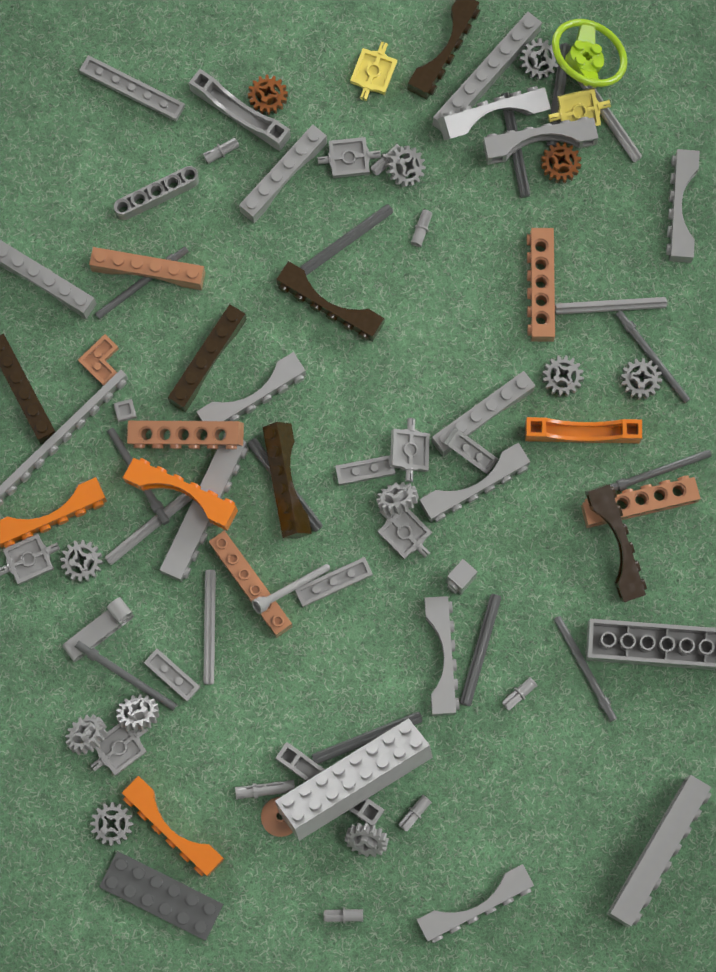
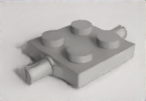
(349, 157)
(409, 450)
(405, 533)
(28, 559)
(119, 749)

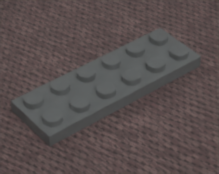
(161, 895)

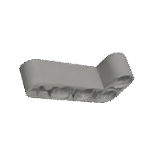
(99, 629)

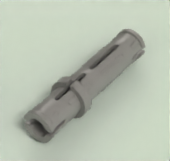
(258, 790)

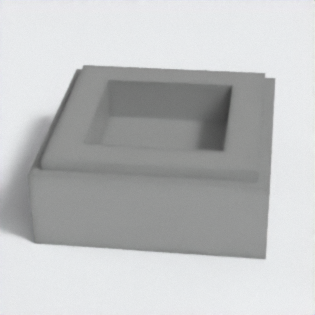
(125, 410)

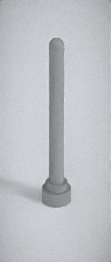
(262, 603)

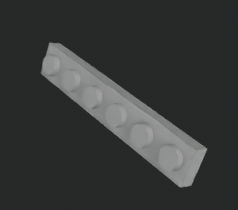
(132, 88)

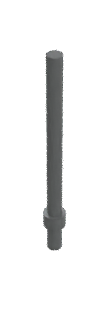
(135, 287)
(630, 328)
(622, 484)
(156, 505)
(93, 654)
(603, 701)

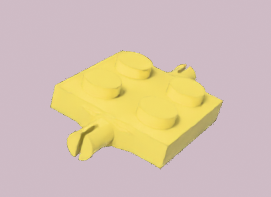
(373, 71)
(579, 105)

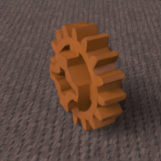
(264, 87)
(554, 157)

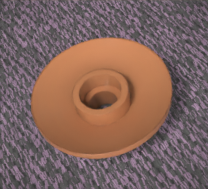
(271, 823)

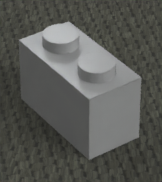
(461, 577)

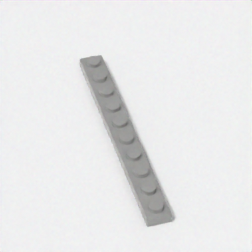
(63, 434)

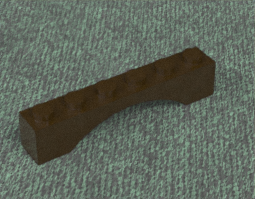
(425, 77)
(362, 321)
(198, 369)
(24, 392)
(279, 445)
(628, 580)

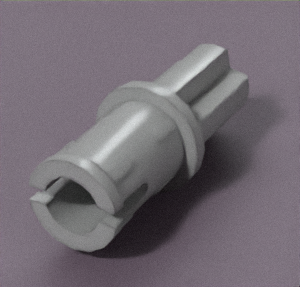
(220, 150)
(379, 166)
(421, 228)
(519, 693)
(414, 813)
(343, 915)

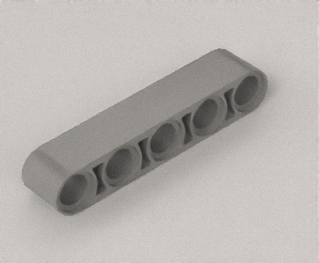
(160, 185)

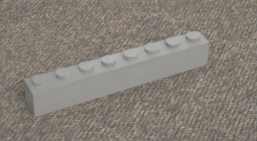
(492, 66)
(195, 524)

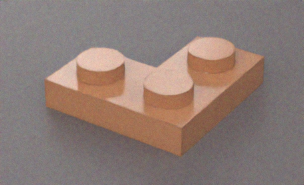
(95, 359)

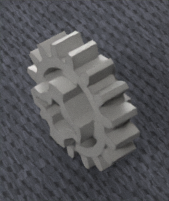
(531, 55)
(411, 161)
(569, 371)
(649, 379)
(397, 498)
(88, 559)
(137, 713)
(86, 734)
(122, 814)
(366, 839)

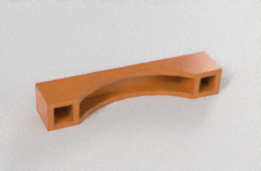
(588, 432)
(147, 477)
(85, 497)
(143, 797)

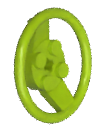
(585, 56)

